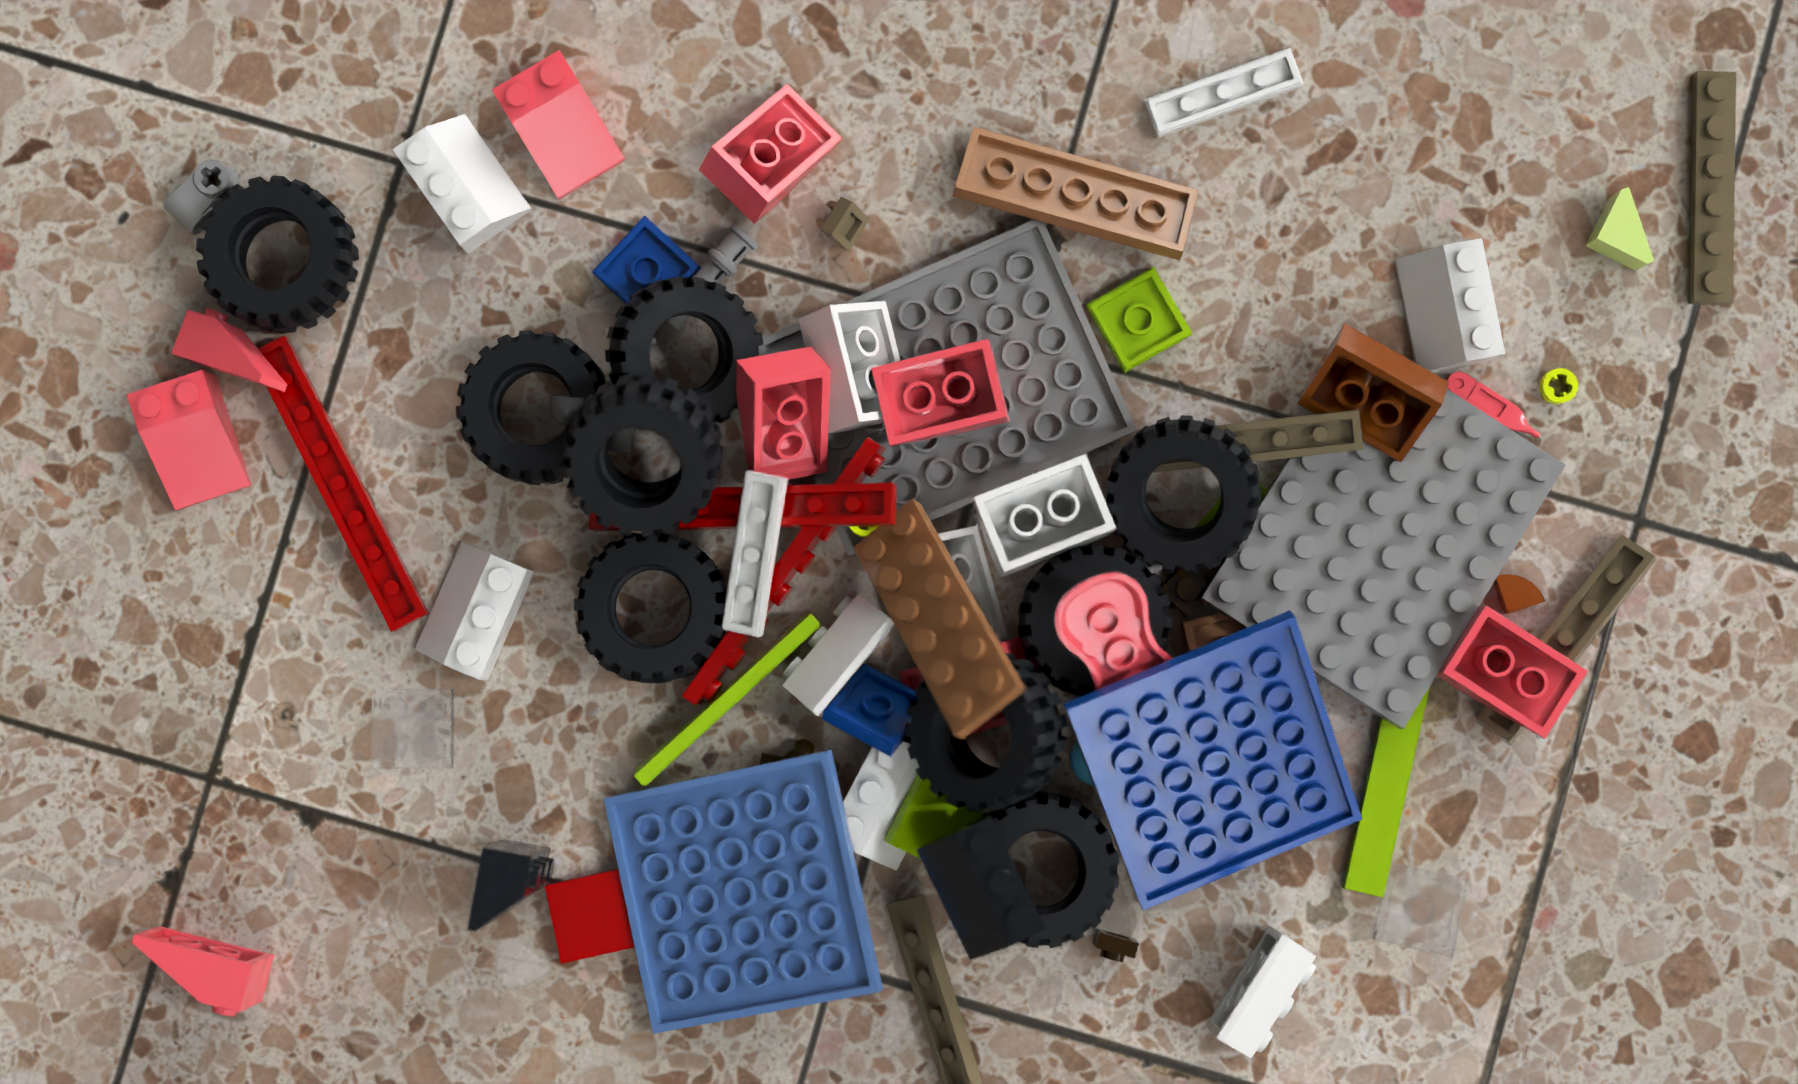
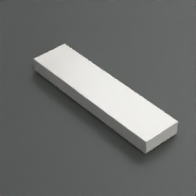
(1223, 93)
(754, 553)

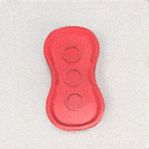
(1108, 628)

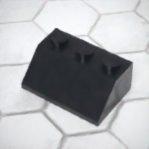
(506, 877)
(980, 888)

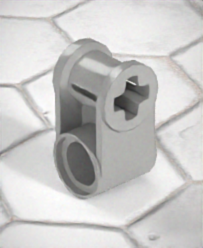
(198, 192)

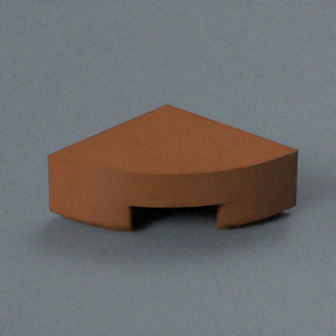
(1517, 593)

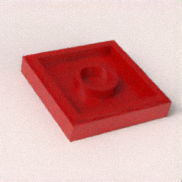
(589, 916)

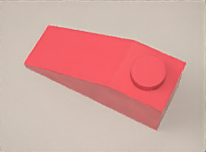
(225, 348)

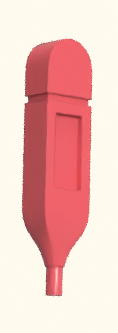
(1489, 402)

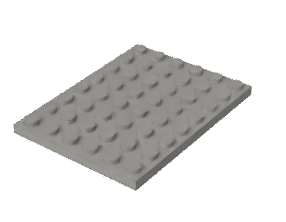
(1046, 359)
(1388, 552)

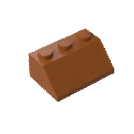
(1388, 389)

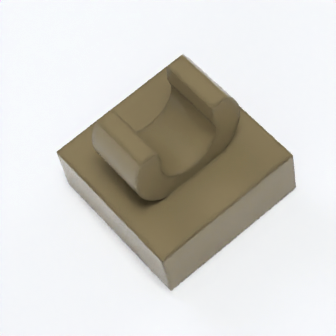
(843, 223)

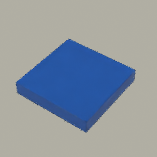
(641, 259)
(872, 709)

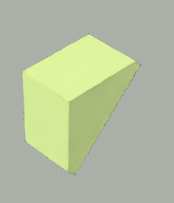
(1620, 233)

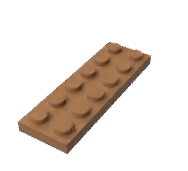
(1076, 193)
(939, 620)

